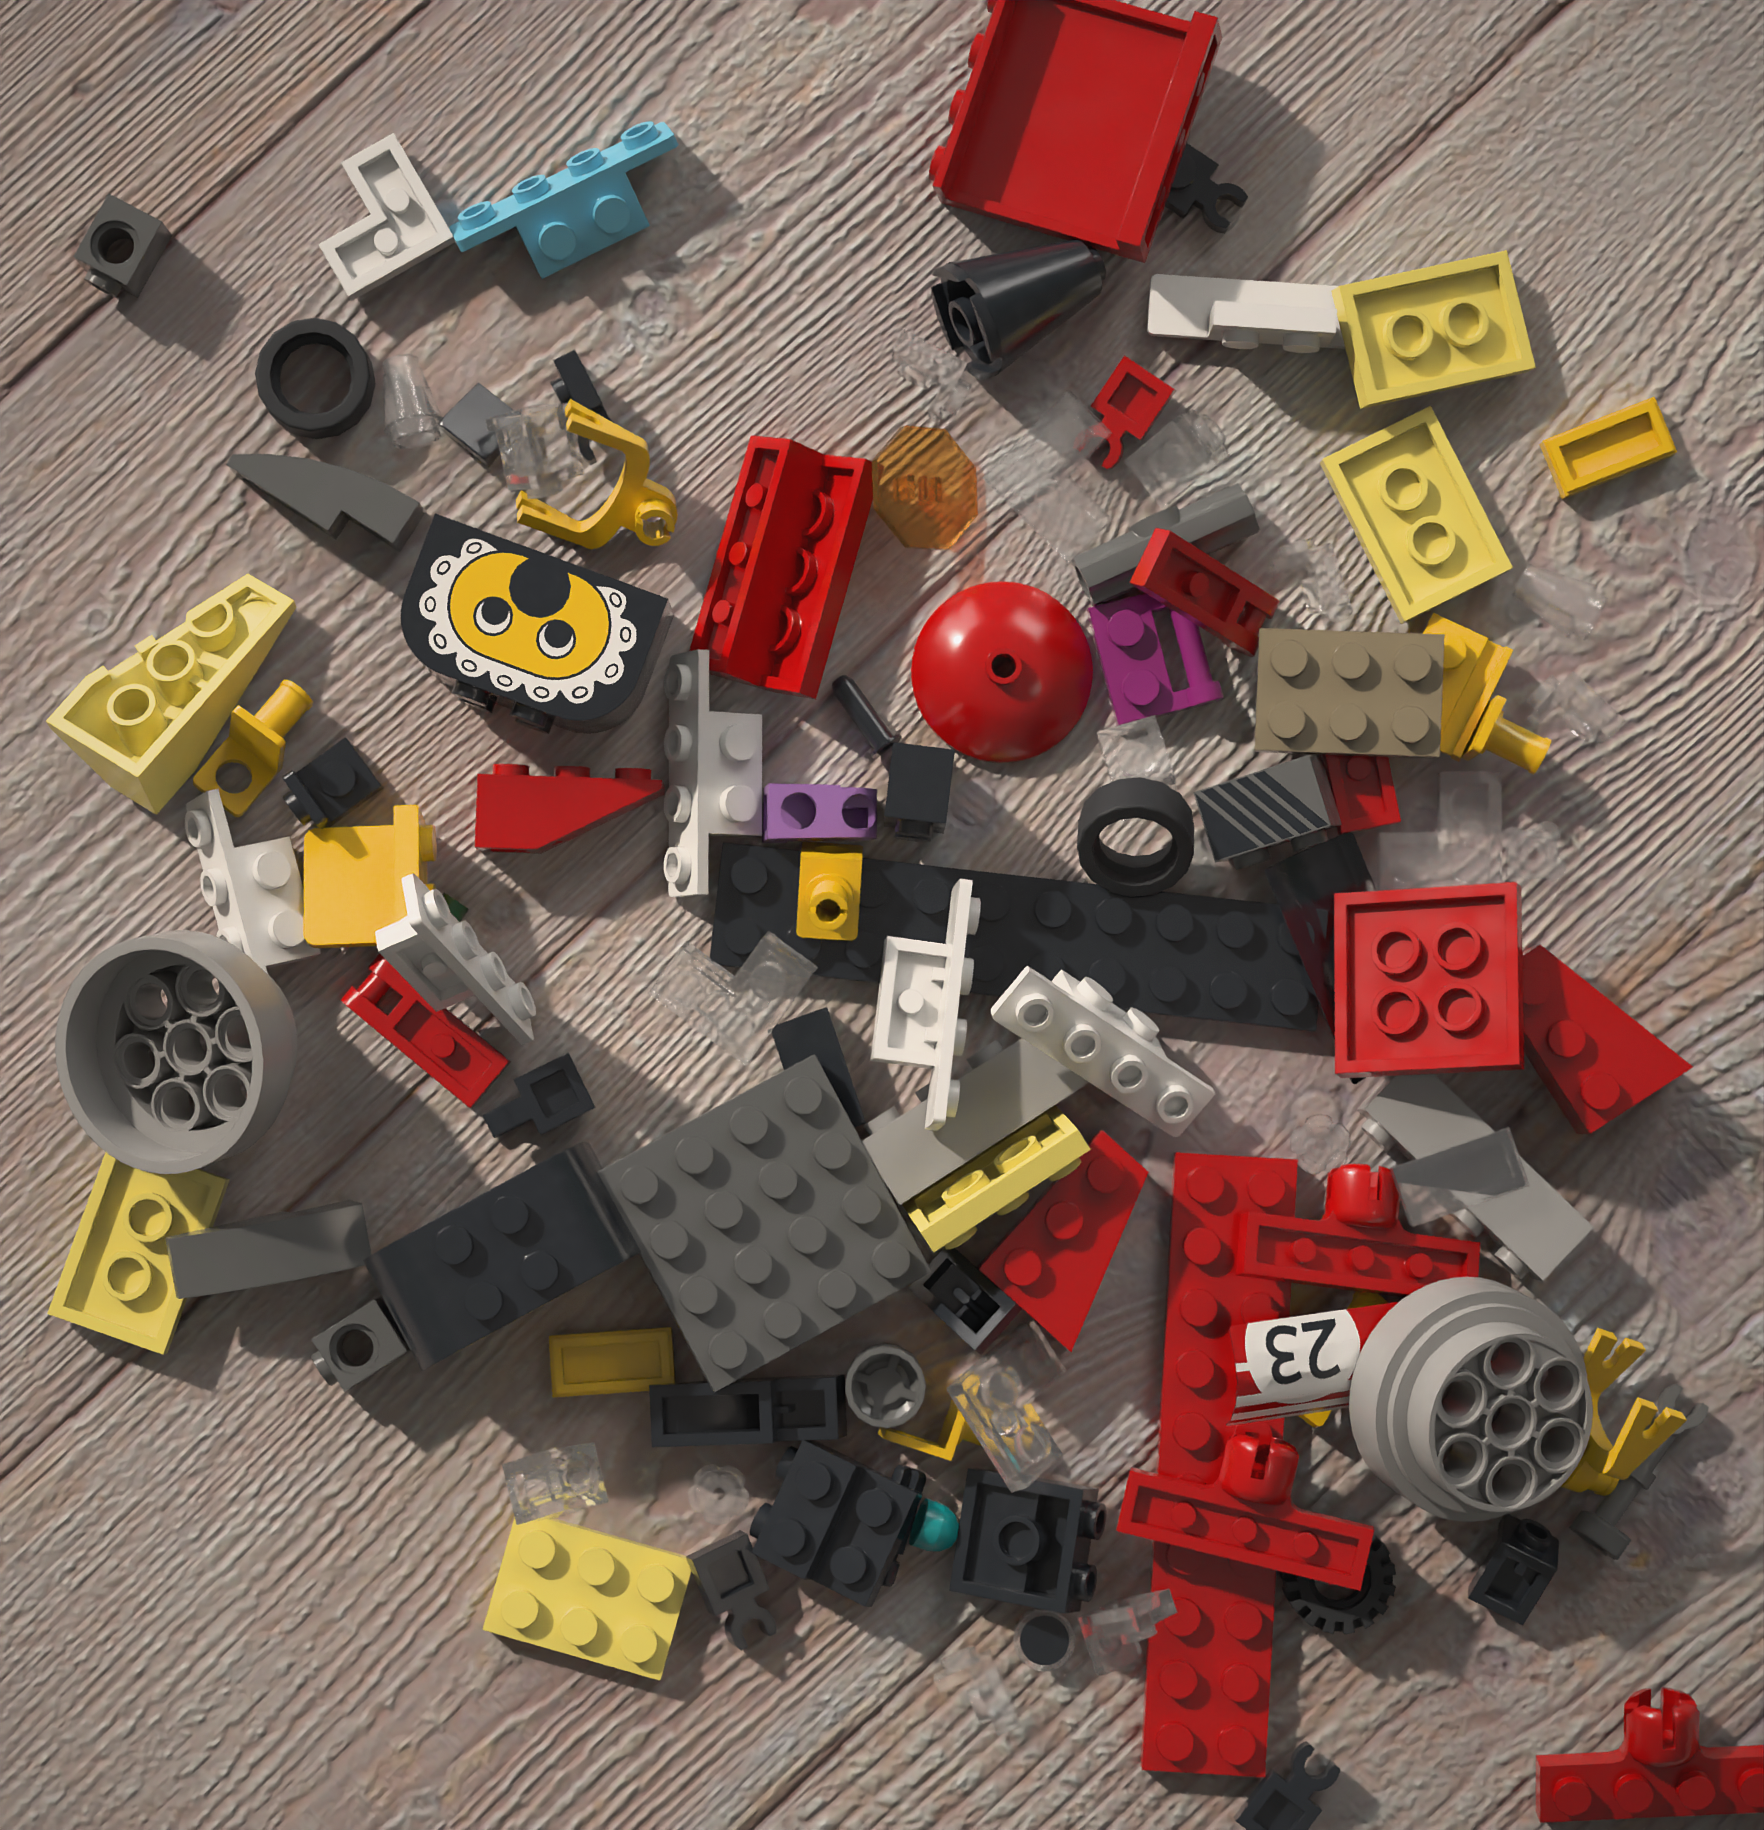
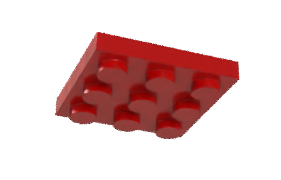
(1429, 980)

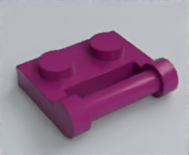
(1135, 662)

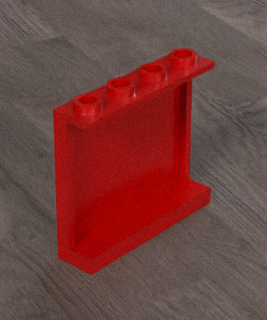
(1076, 119)

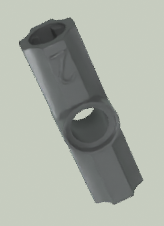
(1206, 524)

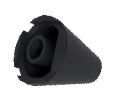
(1013, 300)

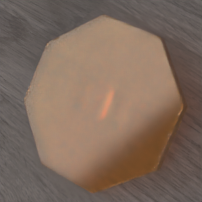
(924, 488)

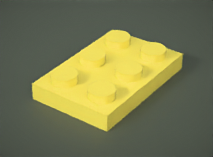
(1433, 329)
(1416, 515)
(996, 1179)
(119, 1259)
(589, 1595)

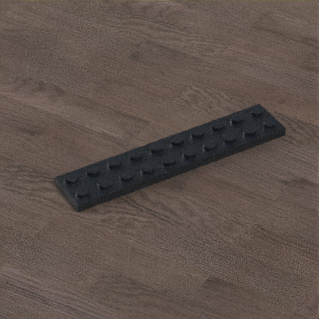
(1146, 951)

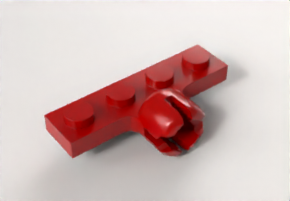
(1354, 1243)
(1248, 1516)
(1653, 1772)

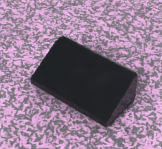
(816, 1035)

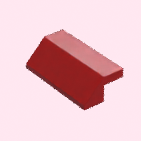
(784, 566)

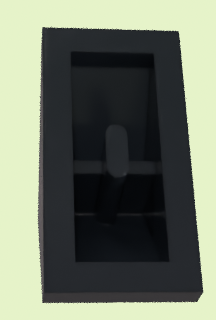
(965, 1299)

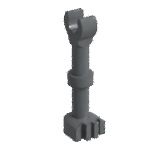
(1599, 1527)

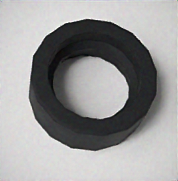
(309, 332)
(1142, 873)

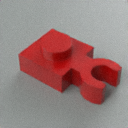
(1130, 404)

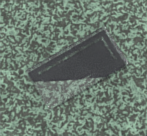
(1459, 1176)

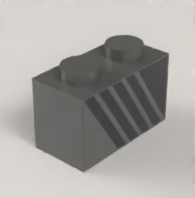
(1267, 810)

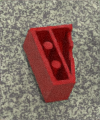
(1587, 1046)
(1067, 1239)

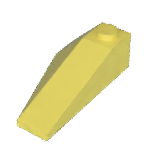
(164, 706)

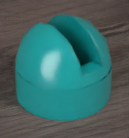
(933, 1527)

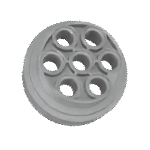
(143, 1108)
(1449, 1337)

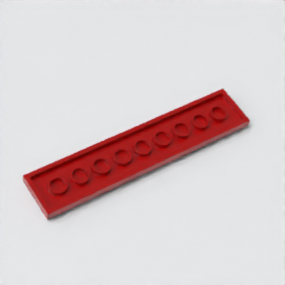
(1215, 1654)

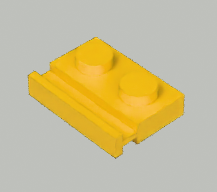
(1469, 680)

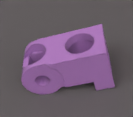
(818, 813)

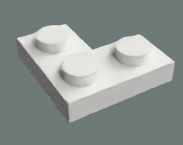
(401, 226)

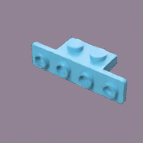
(574, 209)

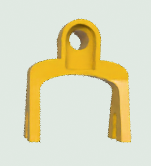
(628, 505)
(1601, 1461)

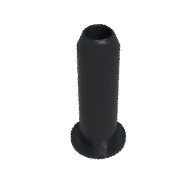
(864, 715)

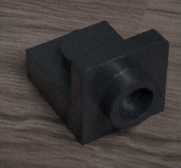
(330, 786)
(1516, 1569)

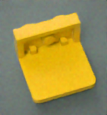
(358, 875)

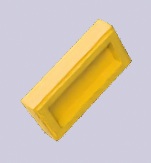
(1608, 448)
(611, 1361)

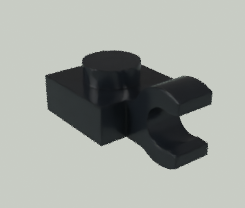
(576, 385)
(548, 1096)

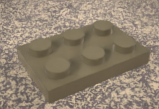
(1349, 693)

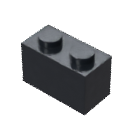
(918, 791)

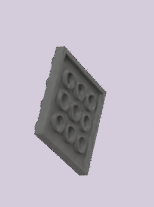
(764, 1222)

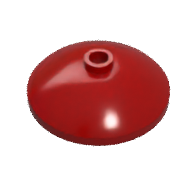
(994, 715)

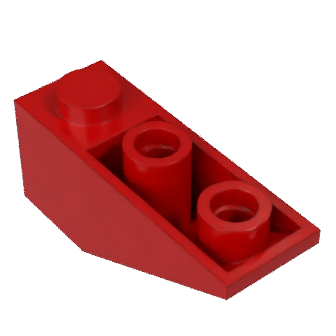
(545, 811)

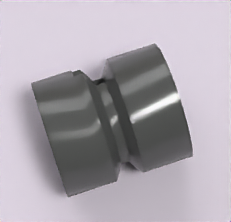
(885, 1385)

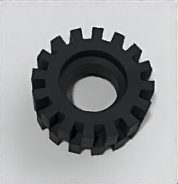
(1350, 1612)

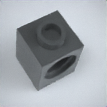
(115, 222)
(387, 1345)

